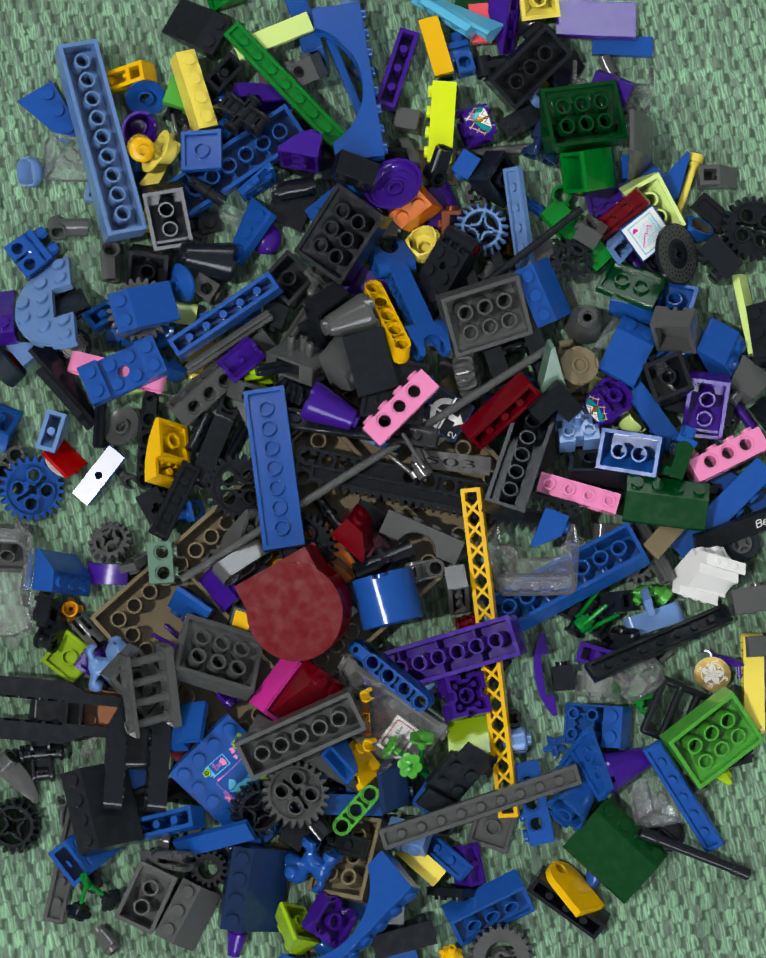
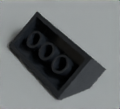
(583, 470)

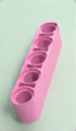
(79, 358)

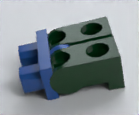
(680, 453)

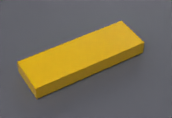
(436, 46)

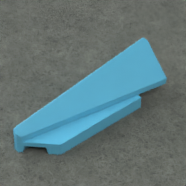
(461, 19)

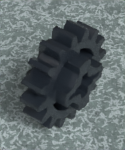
(573, 268)

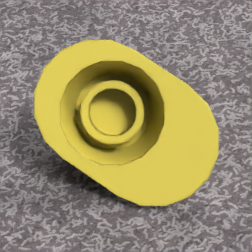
(165, 151)

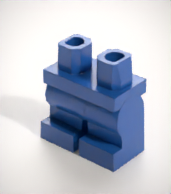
(460, 57)
(30, 253)

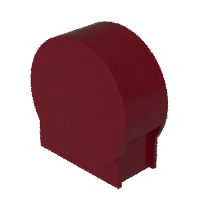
(297, 606)

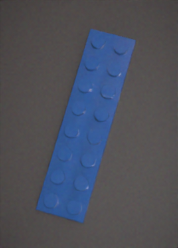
(274, 468)

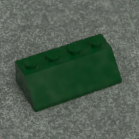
(665, 502)

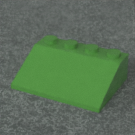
(712, 737)

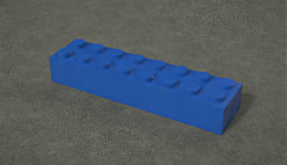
(242, 159)
(600, 565)

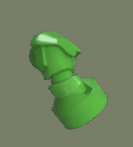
(660, 593)

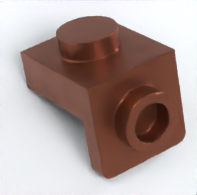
(444, 222)

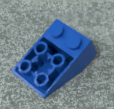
(609, 724)
(72, 864)

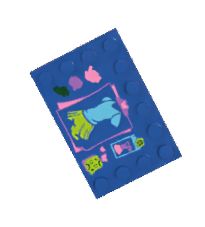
(216, 771)

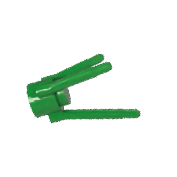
(585, 622)

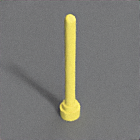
(694, 161)

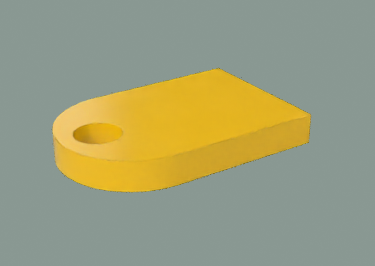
(572, 888)

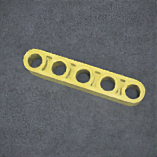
(753, 685)

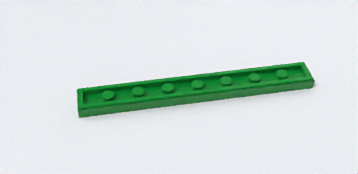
(283, 83)

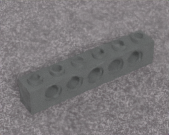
(209, 378)

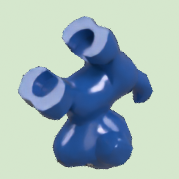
(298, 867)

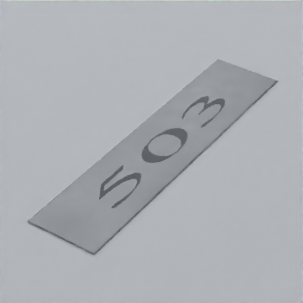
(456, 462)

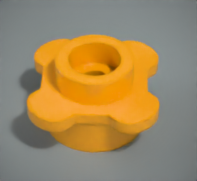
(76, 609)

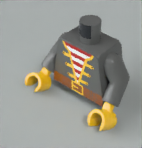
(365, 700)

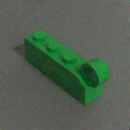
(557, 211)

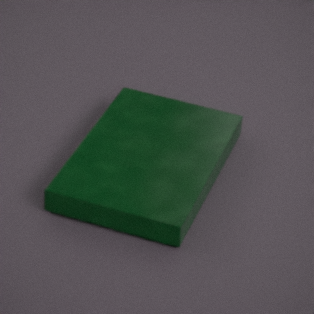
(631, 285)

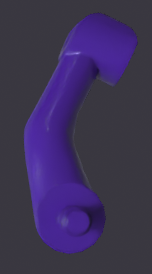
(730, 661)

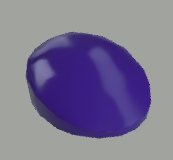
(270, 241)

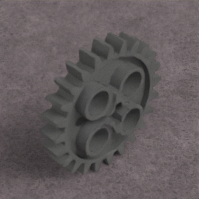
(309, 783)

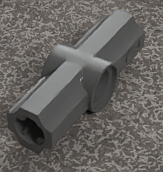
(109, 263)

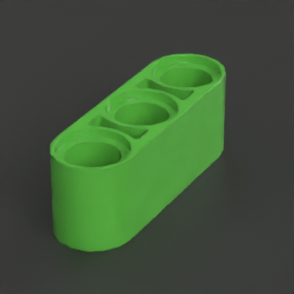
(352, 819)

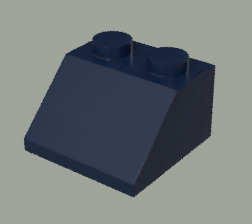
(393, 788)

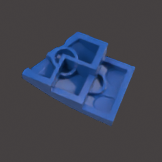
(192, 728)

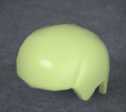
(631, 422)

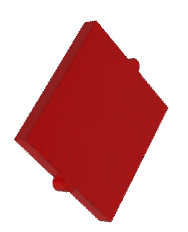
(66, 460)

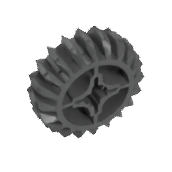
(469, 373)

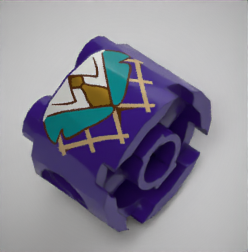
(475, 125)
(608, 401)

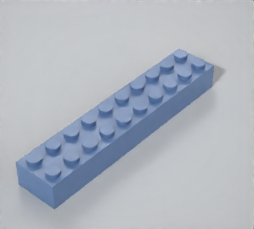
(100, 140)

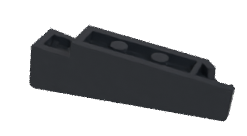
(62, 384)

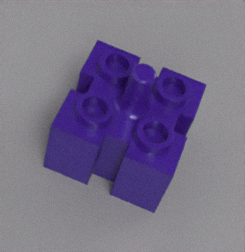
(464, 696)

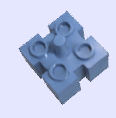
(578, 432)

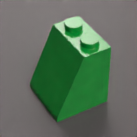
(587, 170)

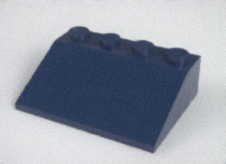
(252, 888)

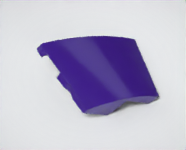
(602, 200)

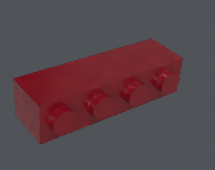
(500, 410)

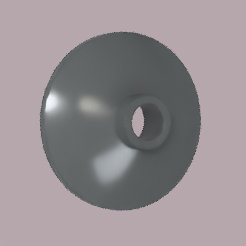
(121, 426)

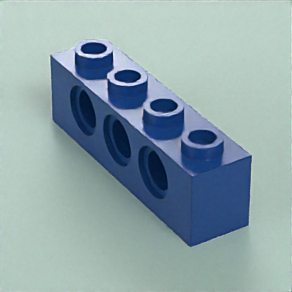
(544, 833)

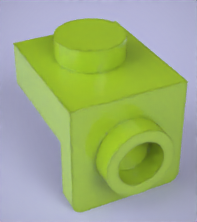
(266, 379)

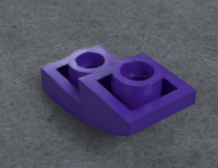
(107, 574)

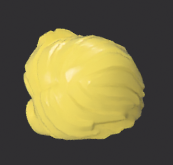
(423, 241)

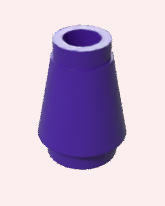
(235, 942)

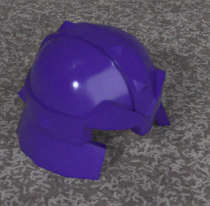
(139, 123)

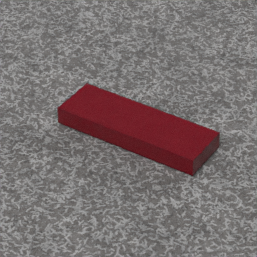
(623, 211)

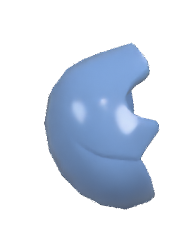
(29, 171)

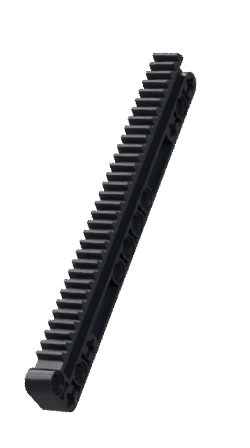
(387, 482)

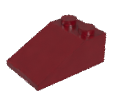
(305, 687)

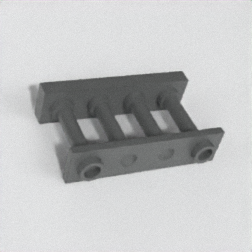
(168, 695)

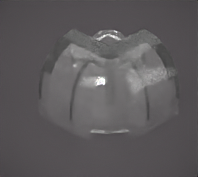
(640, 679)

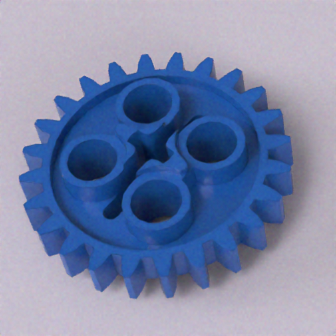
(42, 502)

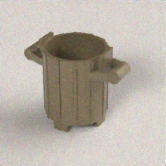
(577, 366)

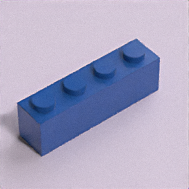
(172, 822)

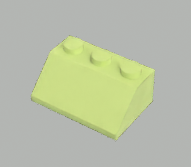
(656, 191)

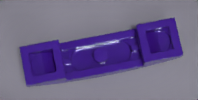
(548, 701)

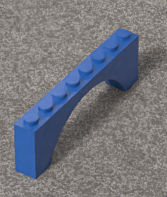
(345, 28)
(389, 892)

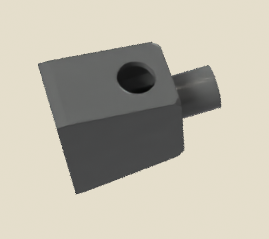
(746, 382)

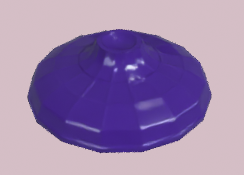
(395, 184)

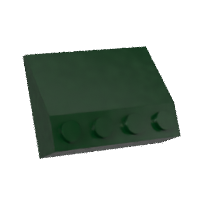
(581, 117)
(613, 852)

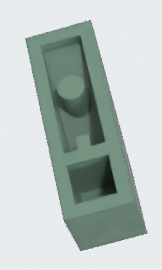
(550, 368)

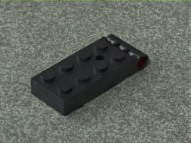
(447, 265)

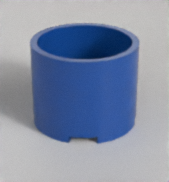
(387, 598)

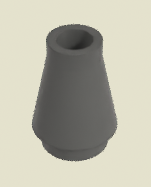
(108, 942)

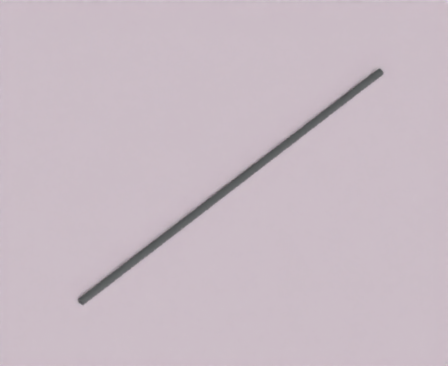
(368, 461)

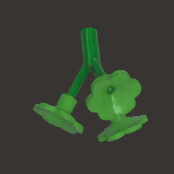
(410, 764)

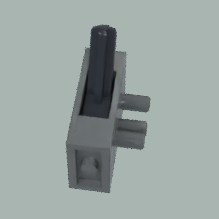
(294, 360)

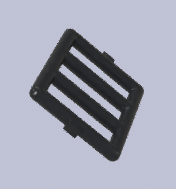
(654, 702)

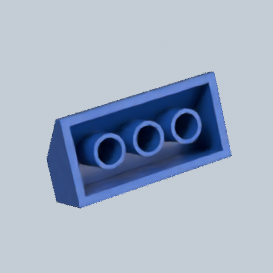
(672, 296)
(492, 903)

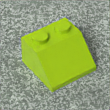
(296, 938)

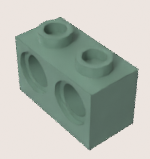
(156, 563)

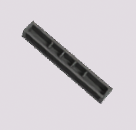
(660, 566)

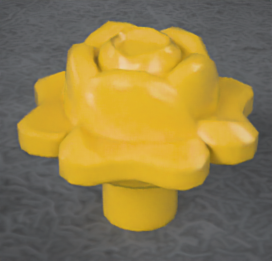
(450, 951)

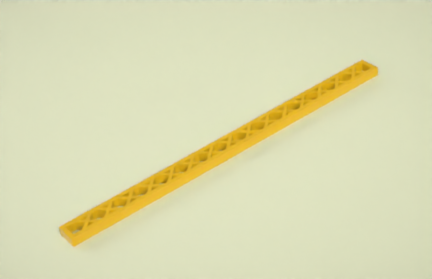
(490, 594)

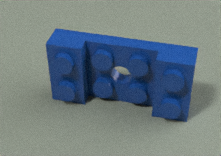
(103, 379)

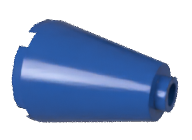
(572, 805)

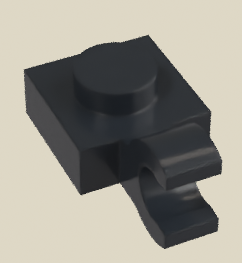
(208, 223)

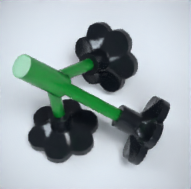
(91, 883)

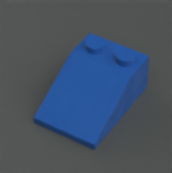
(143, 307)
(627, 351)

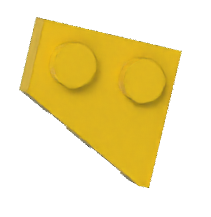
(366, 764)

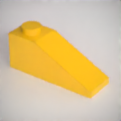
(123, 77)

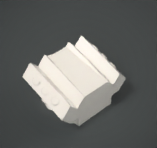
(706, 574)

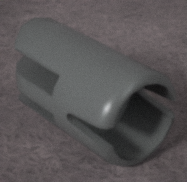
(91, 634)

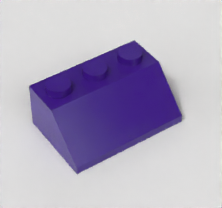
(302, 151)

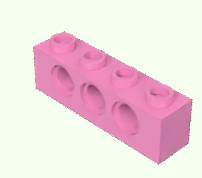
(416, 379)
(751, 437)
(580, 493)

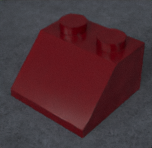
(356, 532)

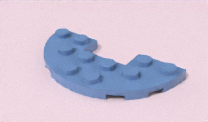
(37, 309)

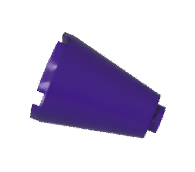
(329, 409)
(625, 766)

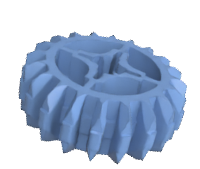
(484, 212)

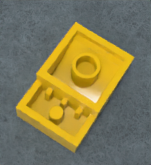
(165, 451)

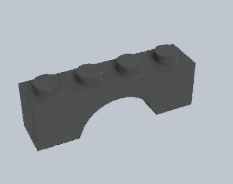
(446, 547)

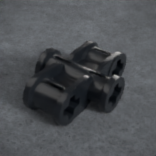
(242, 114)
(570, 613)
(42, 760)

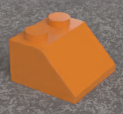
(417, 212)

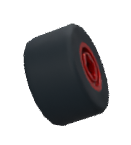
(10, 369)

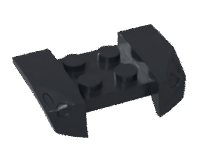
(455, 776)

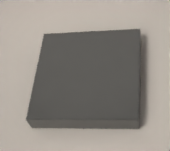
(492, 832)

